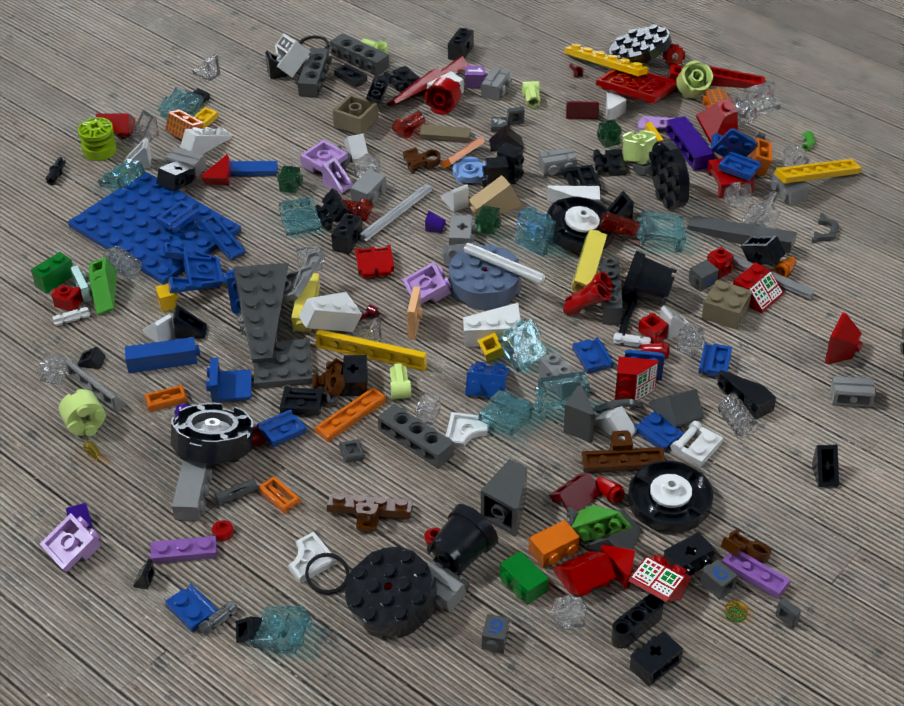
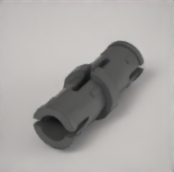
(248, 487)

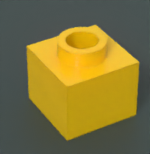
(165, 298)
(490, 347)

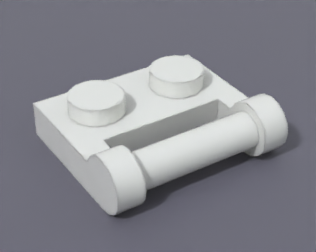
(701, 448)

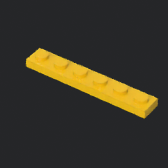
(606, 60)
(817, 171)
(374, 350)

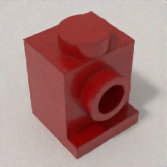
(67, 297)
(653, 327)

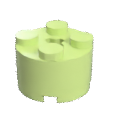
(694, 79)
(637, 146)
(82, 412)

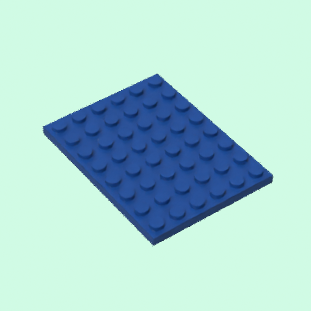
(130, 221)

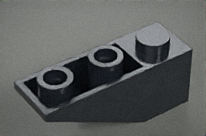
(378, 89)
(752, 394)

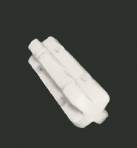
(71, 316)
(630, 340)

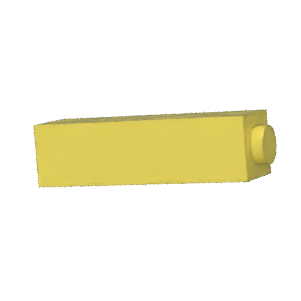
(588, 259)
(311, 290)

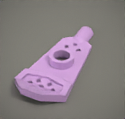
(658, 122)

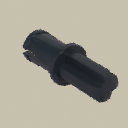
(55, 171)

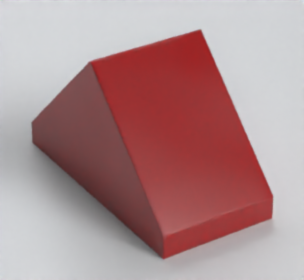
(219, 173)
(621, 561)

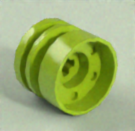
(97, 139)

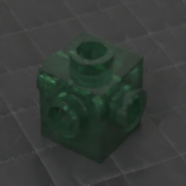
(609, 133)
(289, 179)
(488, 219)

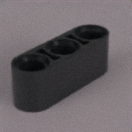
(637, 621)

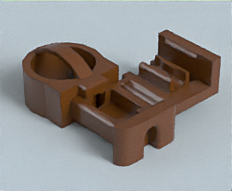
(417, 160)
(331, 379)
(754, 549)

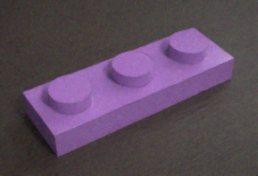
(184, 549)
(757, 573)

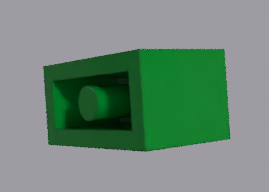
(52, 272)
(523, 577)

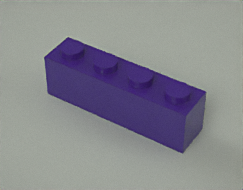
(690, 142)

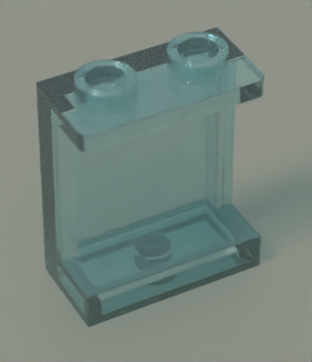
(661, 228)
(556, 390)

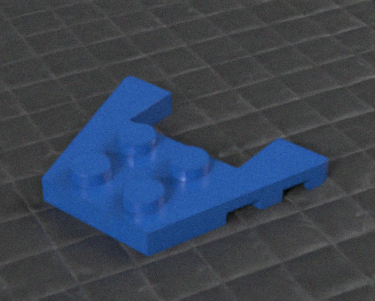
(201, 270)

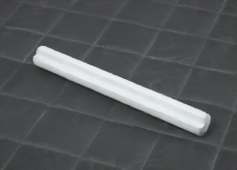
(504, 263)

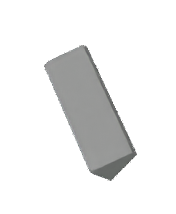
(95, 386)

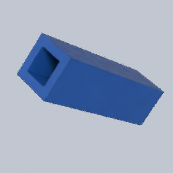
(161, 355)

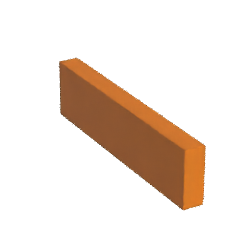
(350, 414)

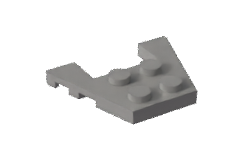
(298, 279)

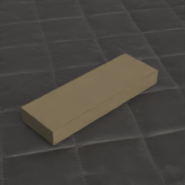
(445, 133)

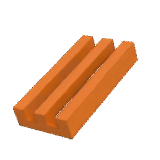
(165, 398)
(267, 489)

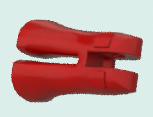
(593, 293)

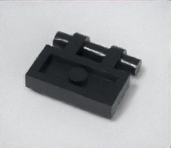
(401, 78)
(613, 162)
(334, 206)

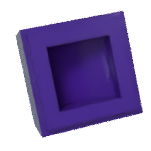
(434, 223)
(80, 510)

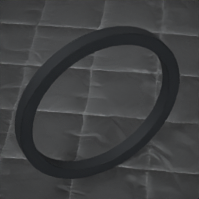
(317, 37)
(321, 590)

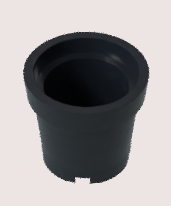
(648, 279)
(462, 539)

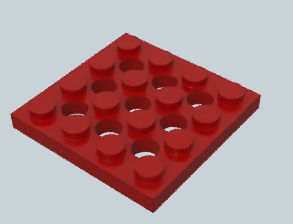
(645, 87)

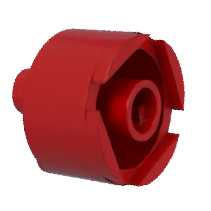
(443, 95)

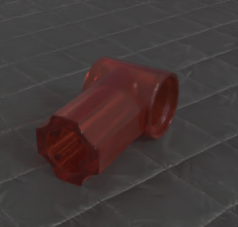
(406, 127)
(362, 208)

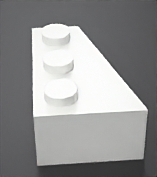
(290, 55)
(330, 313)
(489, 322)

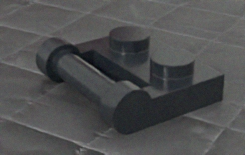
(585, 174)
(302, 400)

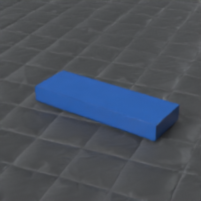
(254, 168)
(222, 237)

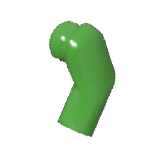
(810, 140)

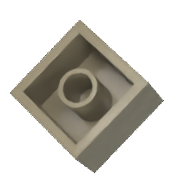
(355, 114)
(726, 304)

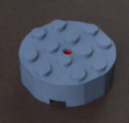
(482, 283)

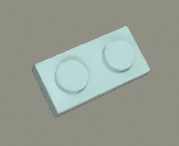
(80, 281)

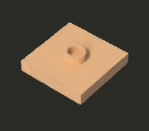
(414, 312)

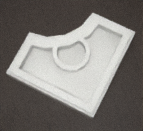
(464, 428)
(308, 548)

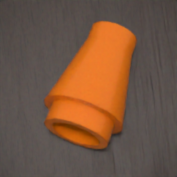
(785, 266)

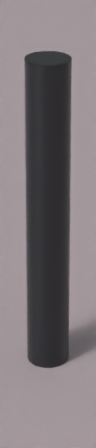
(627, 316)

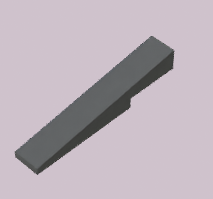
(739, 232)

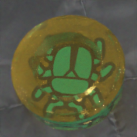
(92, 450)
(736, 611)

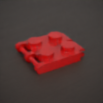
(374, 262)

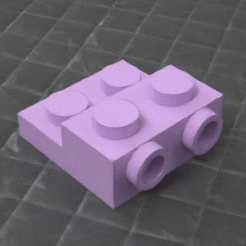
(320, 154)
(430, 281)
(71, 542)

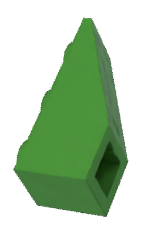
(103, 285)
(598, 522)

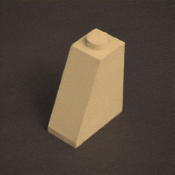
(496, 194)

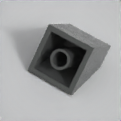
(505, 497)

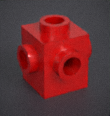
(674, 48)
(721, 260)

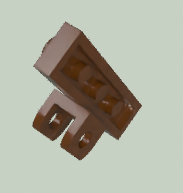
(620, 456)
(369, 508)

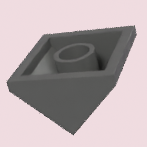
(679, 407)
(579, 416)
(623, 539)

